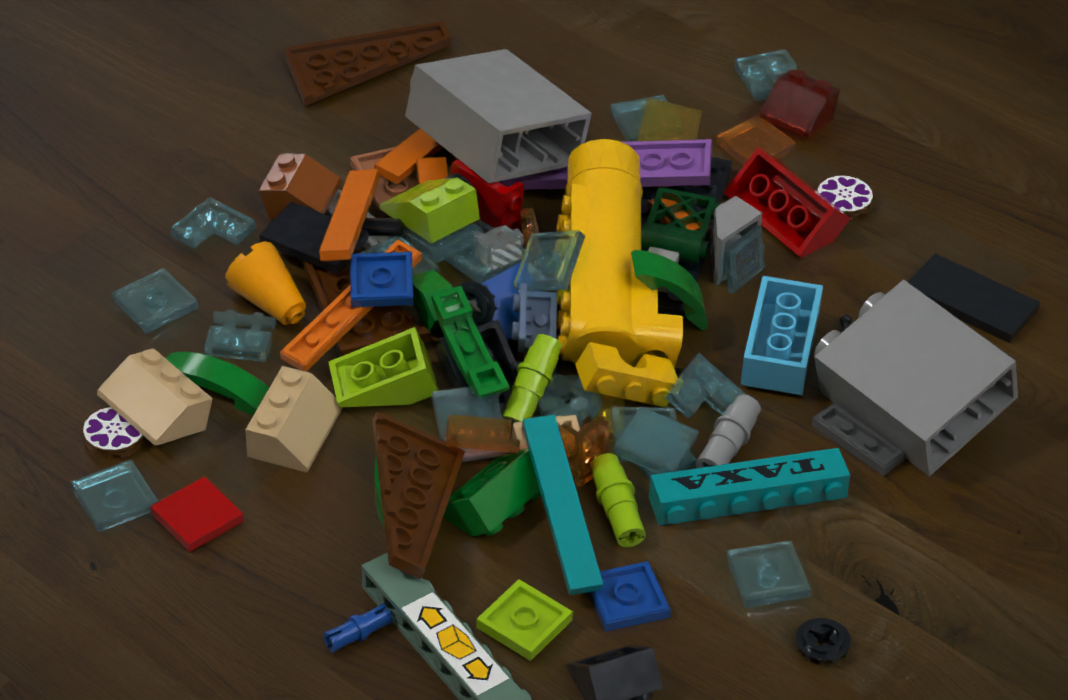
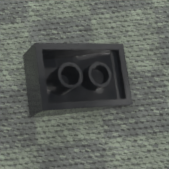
(499, 351)

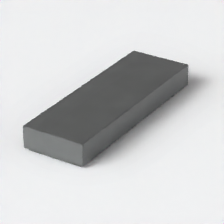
(858, 439)

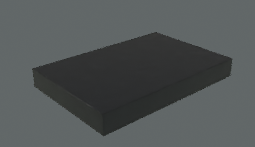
(301, 233)

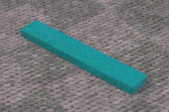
(562, 505)

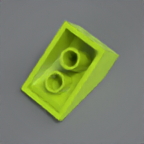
(435, 207)
(385, 373)

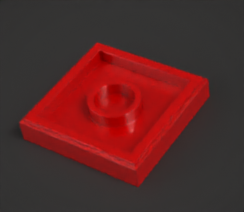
(197, 514)

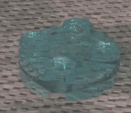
(566, 388)

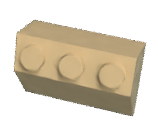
(156, 398)
(292, 420)

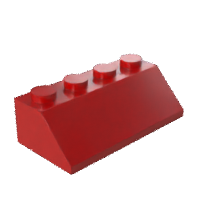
(787, 203)

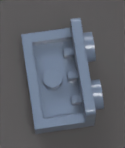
(536, 316)

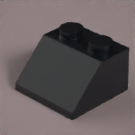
(617, 674)

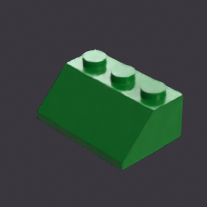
(494, 494)

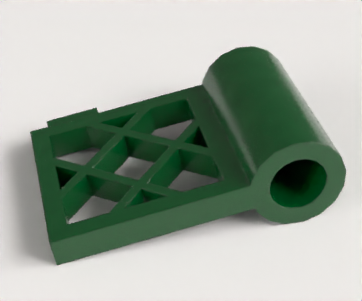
(675, 236)

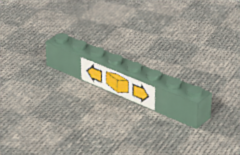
(439, 634)

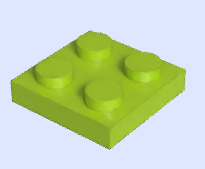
(524, 619)

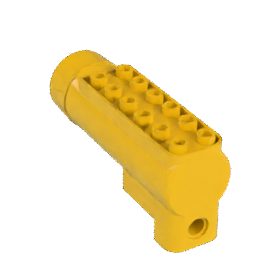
(603, 295)

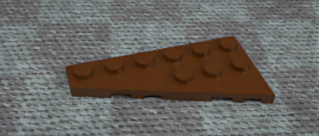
(344, 62)
(375, 326)
(415, 489)

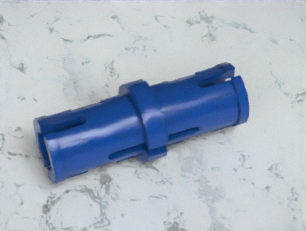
(357, 628)

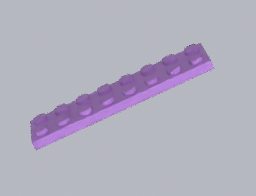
(660, 165)

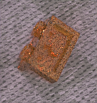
(480, 433)
(584, 446)

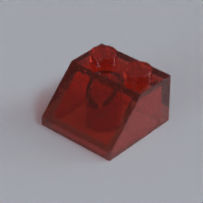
(800, 103)

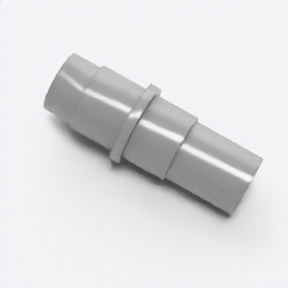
(730, 432)

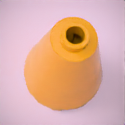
(266, 283)

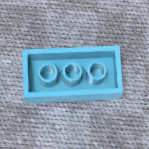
(781, 335)

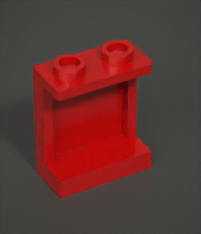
(496, 202)

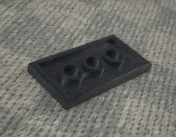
(975, 297)

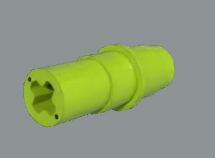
(532, 378)
(618, 499)

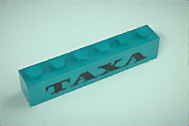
(748, 486)

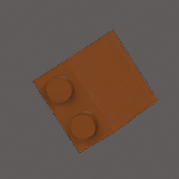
(300, 181)

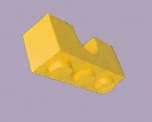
(608, 374)

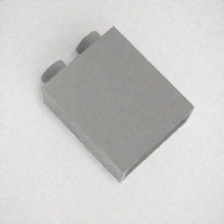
(496, 114)
(915, 375)

